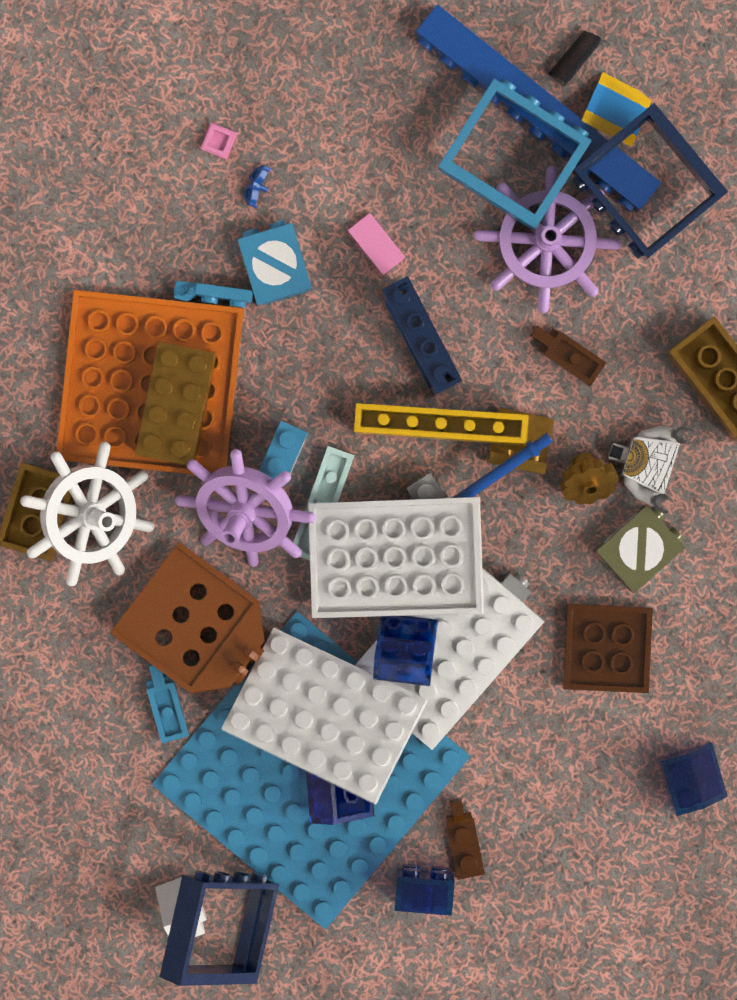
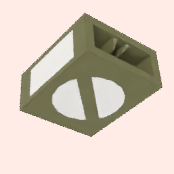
(640, 548)

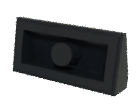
(575, 57)

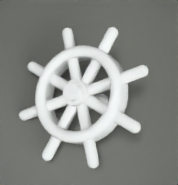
(87, 514)

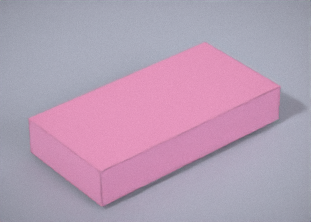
(376, 244)

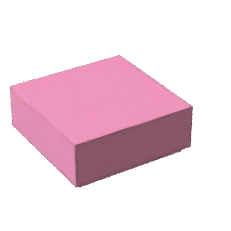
(218, 141)

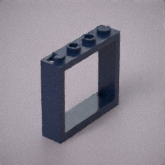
(683, 152)
(420, 336)
(252, 935)

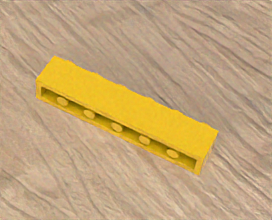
(441, 424)

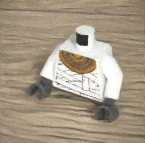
(649, 462)

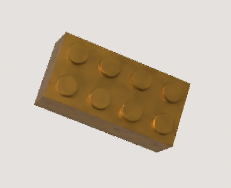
(710, 366)
(176, 403)

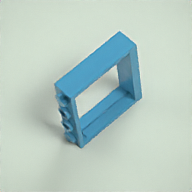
(487, 192)

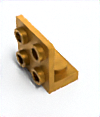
(537, 427)

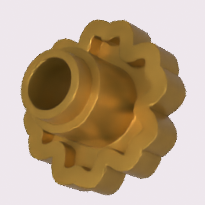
(588, 480)

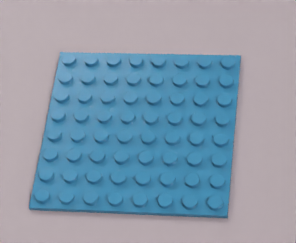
(262, 805)

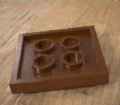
(607, 648)

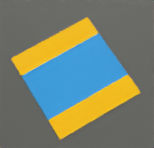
(614, 107)

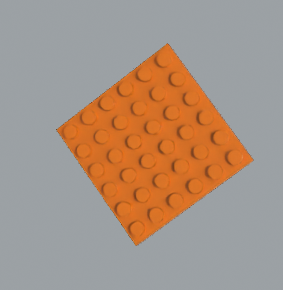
(111, 370)

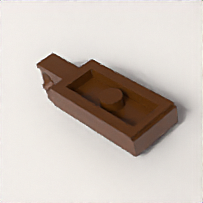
(569, 354)
(464, 842)

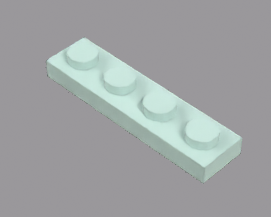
(326, 489)

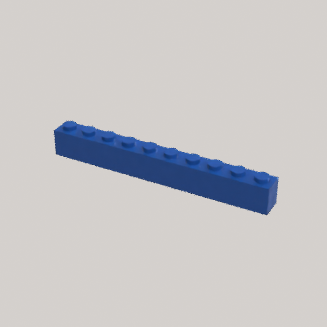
(482, 64)

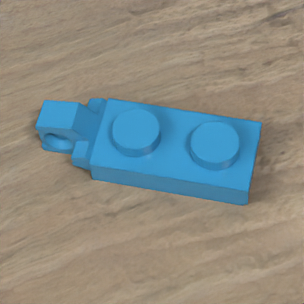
(211, 294)
(166, 707)

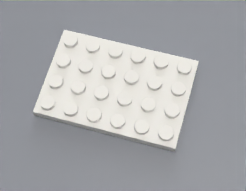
(396, 558)
(467, 657)
(324, 715)

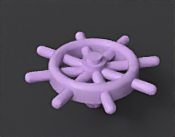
(547, 241)
(244, 508)

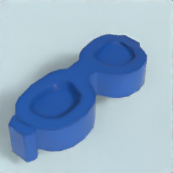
(251, 191)

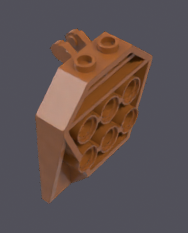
(169, 589)

